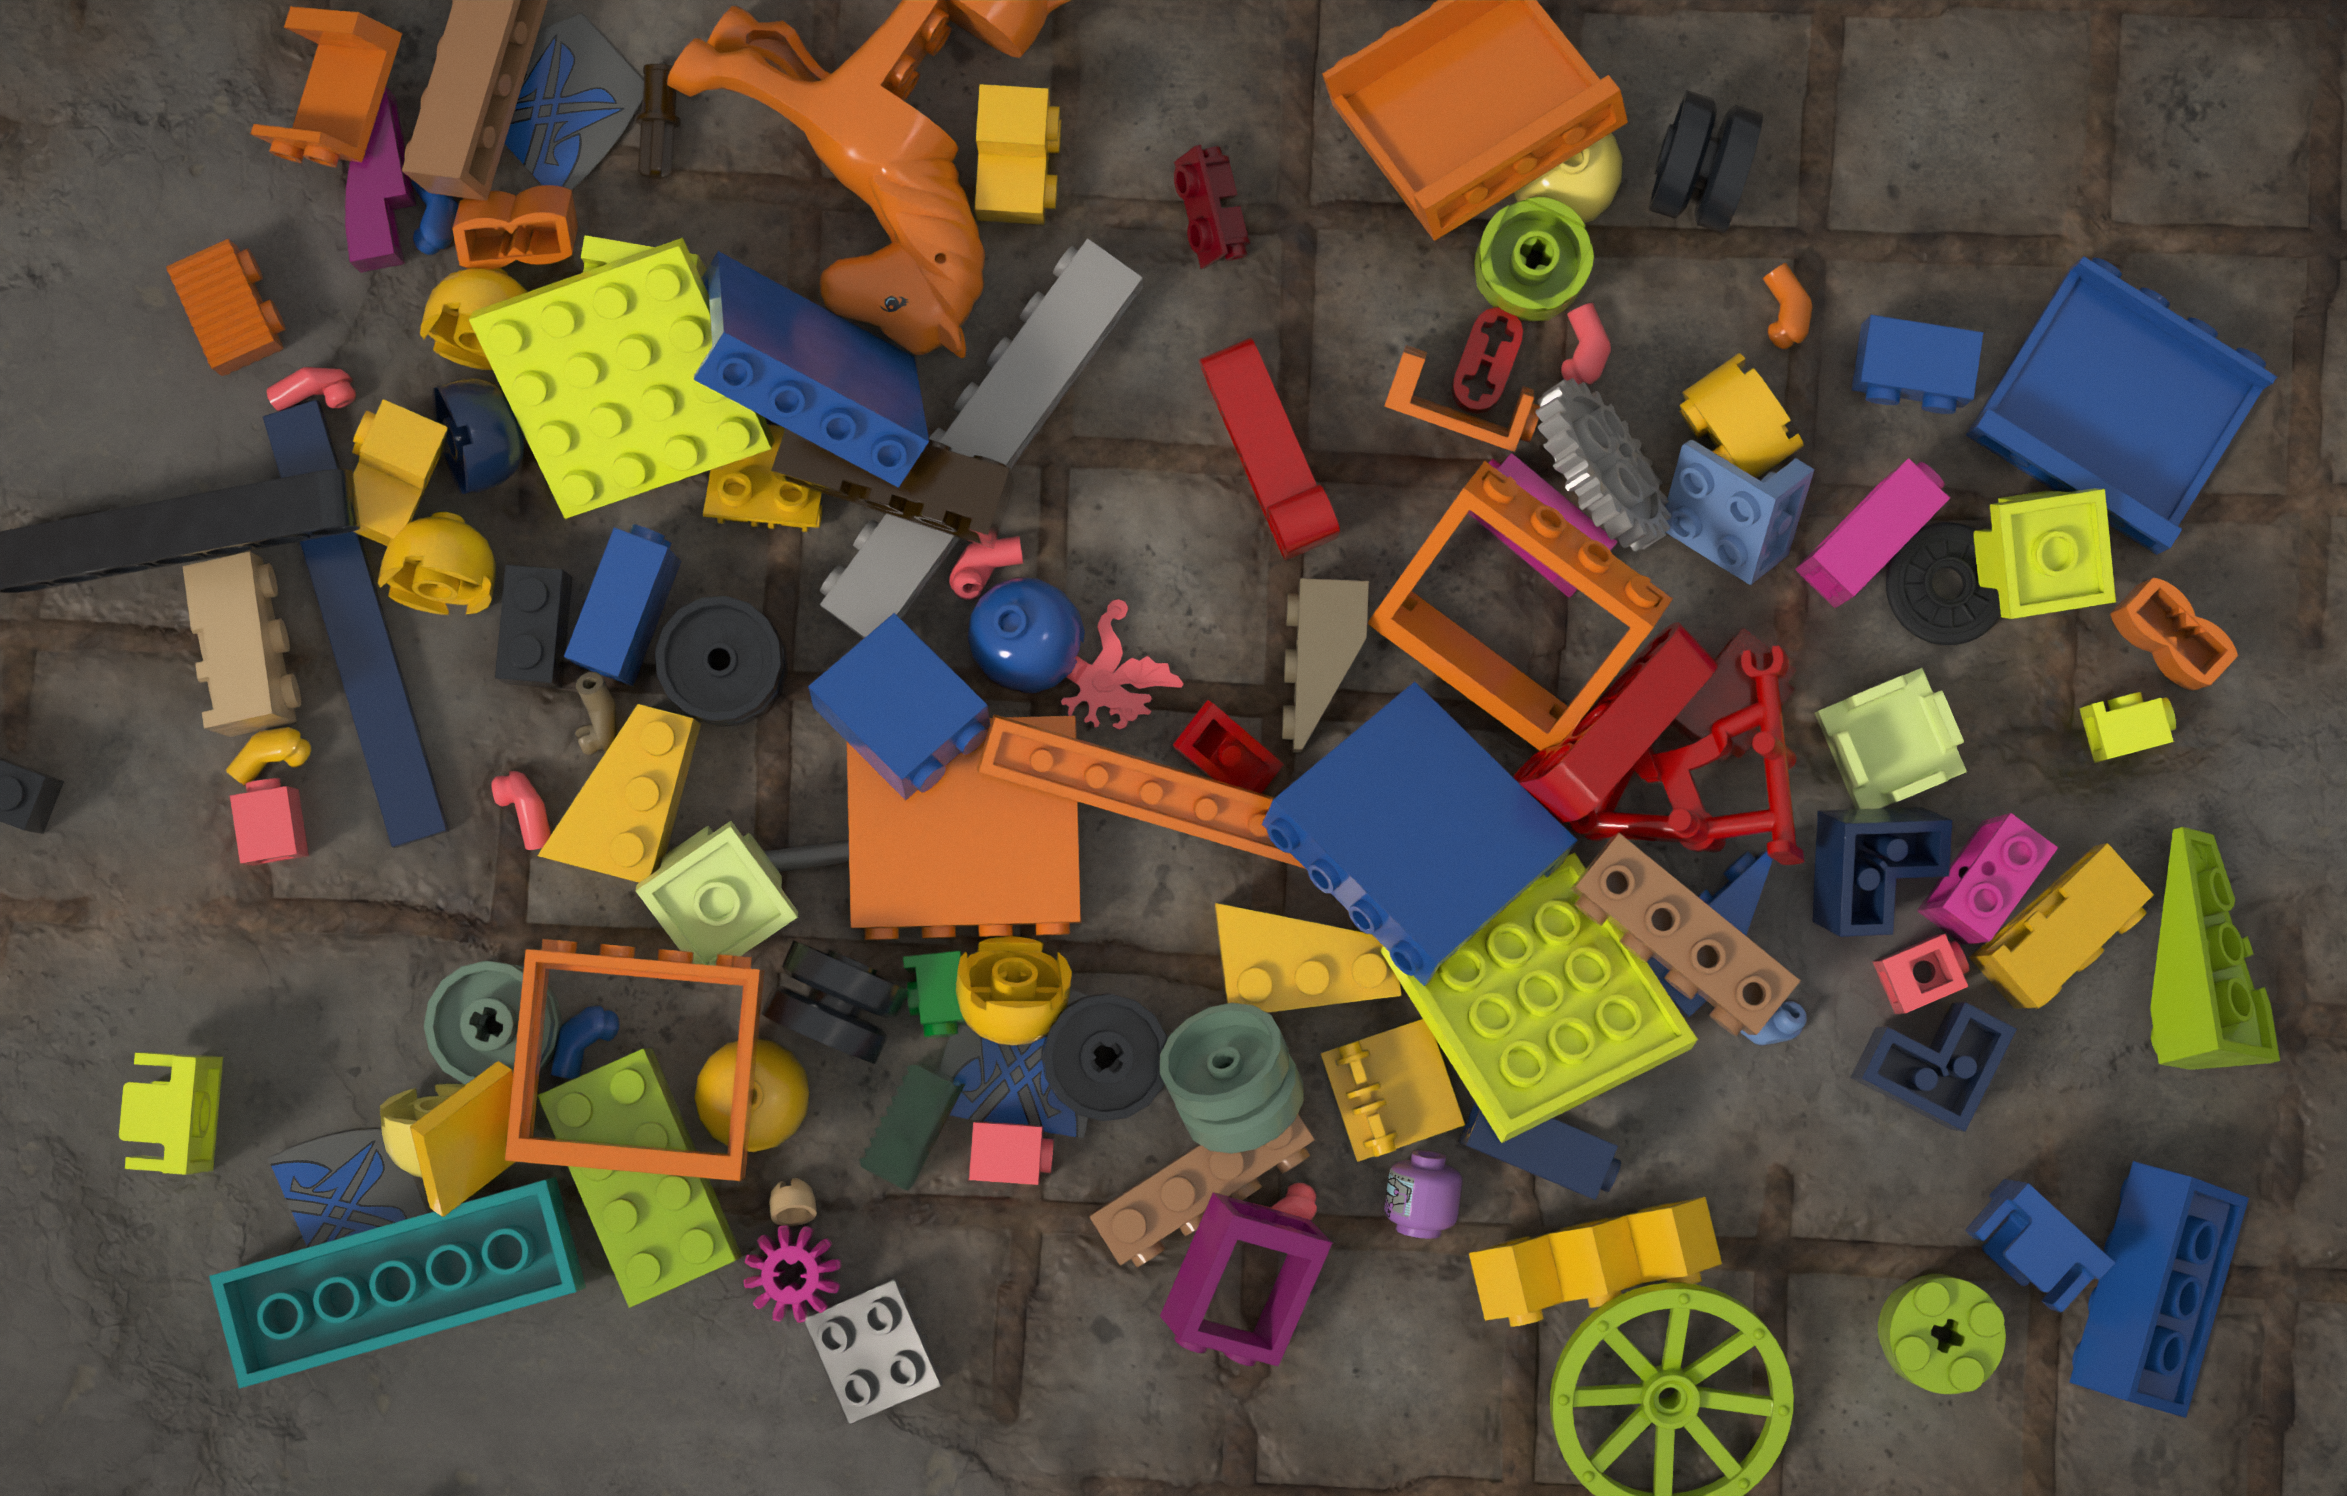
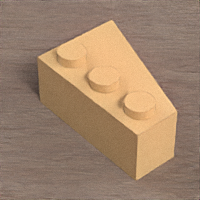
(240, 644)

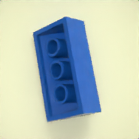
(2162, 1293)

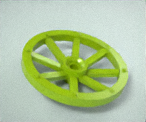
(1684, 1403)

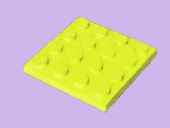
(608, 380)
(1546, 1008)

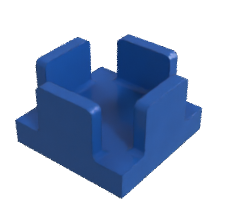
(2038, 1244)

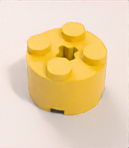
(1739, 417)

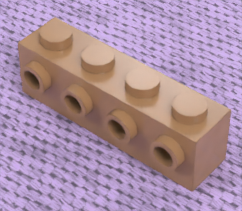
(472, 96)
(1684, 935)
(1182, 1189)

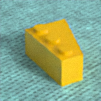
(630, 800)
(2063, 928)
(1297, 962)

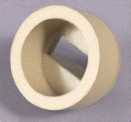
(792, 1204)

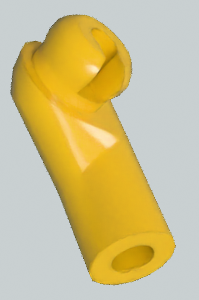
(269, 747)

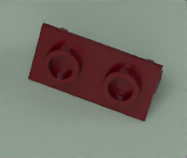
(1202, 181)

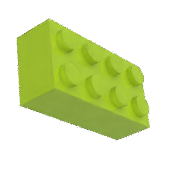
(650, 1224)

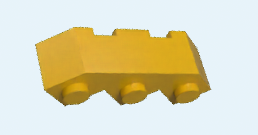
(1595, 1260)

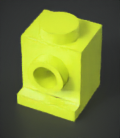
(2128, 725)

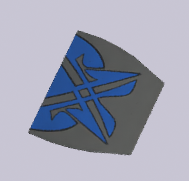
(572, 103)
(1007, 1083)
(344, 1186)

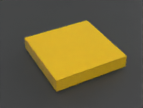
(465, 1139)

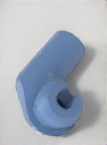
(1782, 1026)

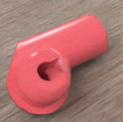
(1592, 348)
(979, 562)
(529, 807)

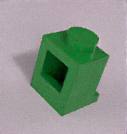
(935, 992)

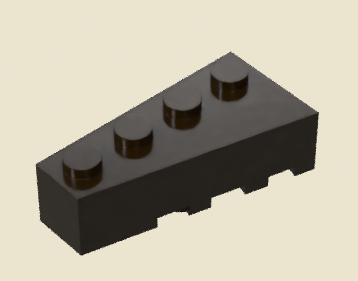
(940, 491)

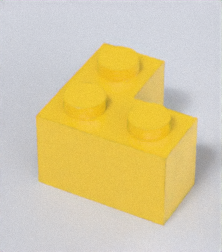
(1013, 148)
(393, 468)

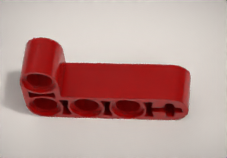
(1269, 450)
(1619, 727)

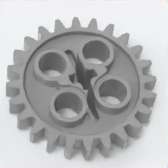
(1603, 464)

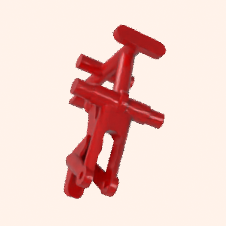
(1689, 820)

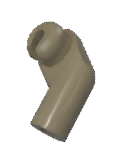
(601, 710)

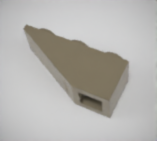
(1329, 637)

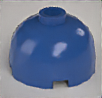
(1025, 634)

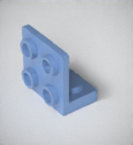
(1732, 515)

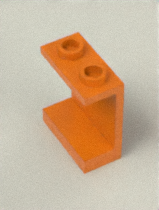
(341, 87)
(1402, 400)

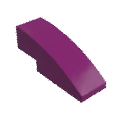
(375, 192)

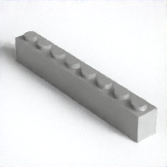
(992, 422)

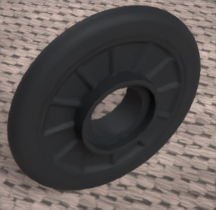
(1912, 591)

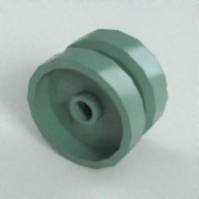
(460, 1014)
(1232, 1078)

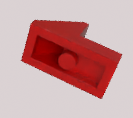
(1226, 751)

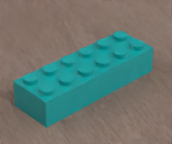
(397, 1282)

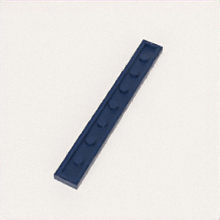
(362, 644)

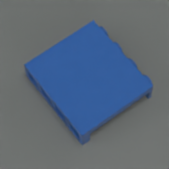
(812, 372)
(2121, 401)
(1416, 832)

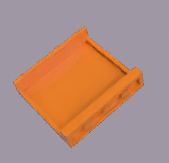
(1471, 105)
(962, 851)

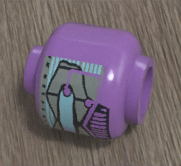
(1423, 1195)

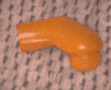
(1794, 308)

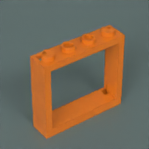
(1478, 669)
(621, 960)

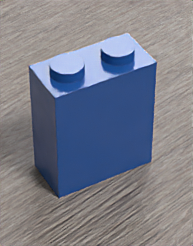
(624, 604)
(901, 707)

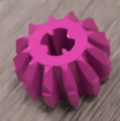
(792, 1293)

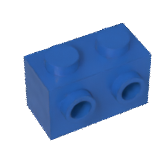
(1916, 363)

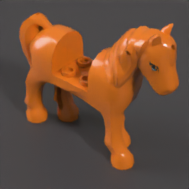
(879, 149)

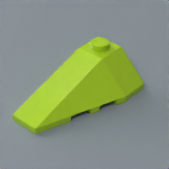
(2202, 989)

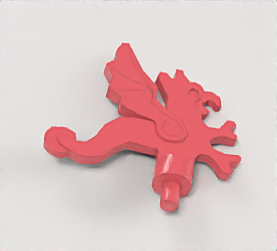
(1100, 683)

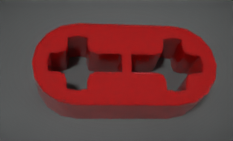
(1499, 365)

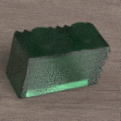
(911, 1124)

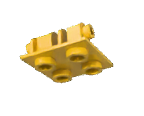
(752, 493)
(1392, 1089)

